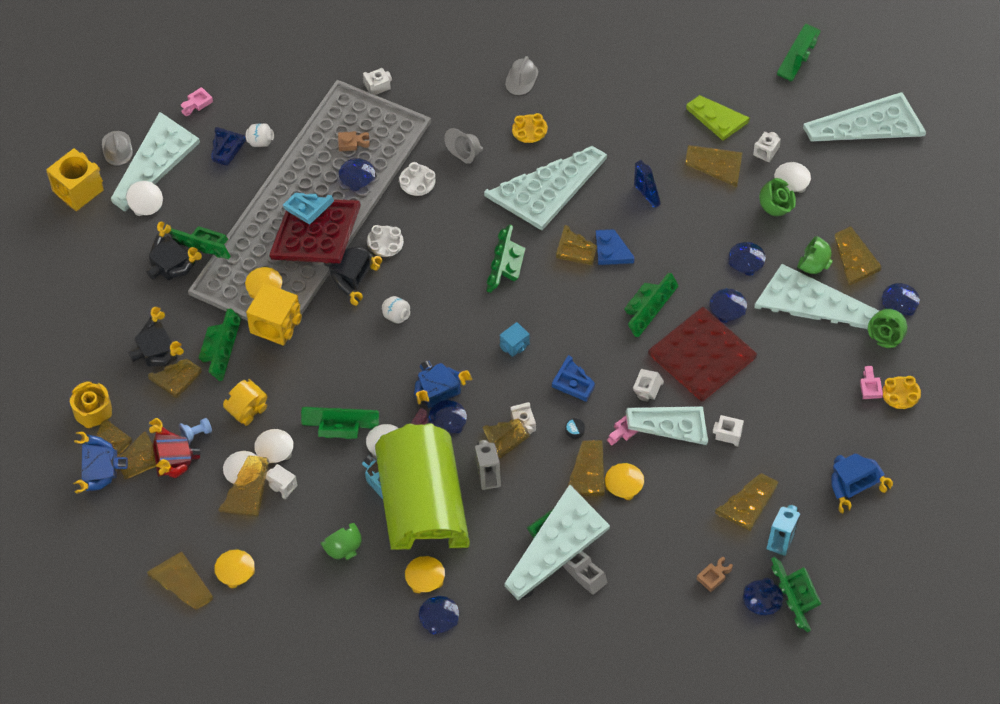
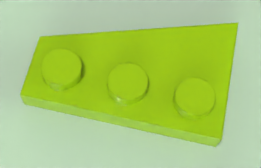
(717, 117)

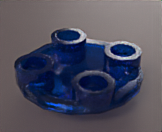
(356, 173)
(747, 257)
(901, 298)
(728, 305)
(448, 416)
(763, 597)
(439, 614)

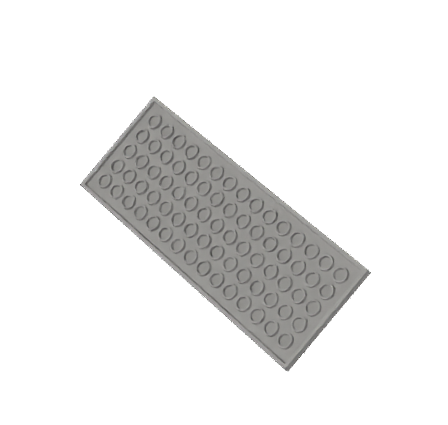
(312, 168)

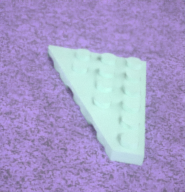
(548, 189)

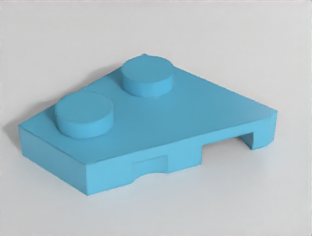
(307, 206)

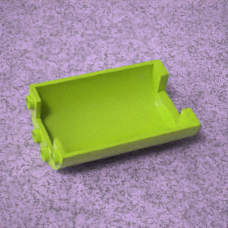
(421, 486)

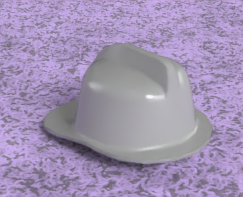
(521, 76)
(462, 145)
(117, 148)

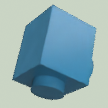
(514, 339)

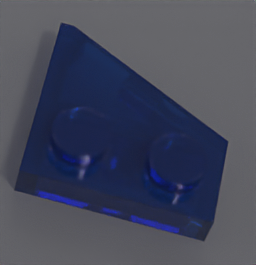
(226, 145)
(645, 183)

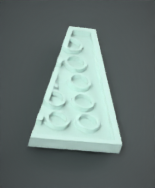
(877, 119)
(159, 152)
(811, 299)
(563, 535)

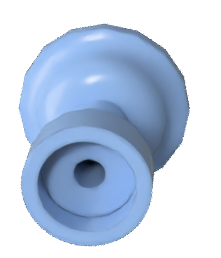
(189, 433)

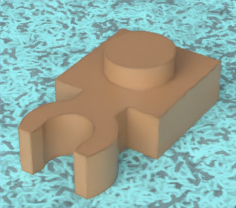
(349, 140)
(713, 576)

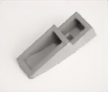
(586, 572)

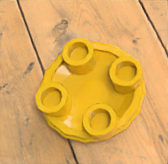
(529, 128)
(262, 275)
(901, 392)
(624, 480)
(234, 568)
(424, 574)

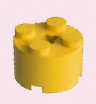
(246, 401)
(90, 404)

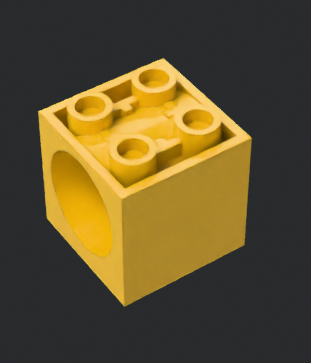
(75, 179)
(274, 314)

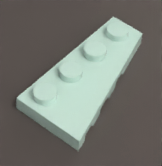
(671, 422)

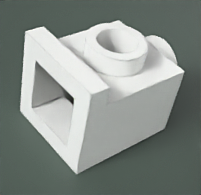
(377, 81)
(767, 146)
(647, 384)
(525, 414)
(728, 430)
(281, 480)

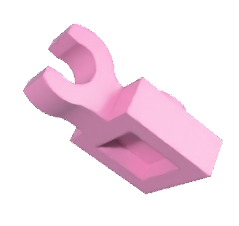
(198, 99)
(870, 386)
(621, 431)

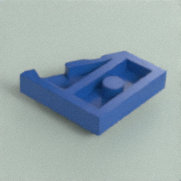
(612, 248)
(573, 380)

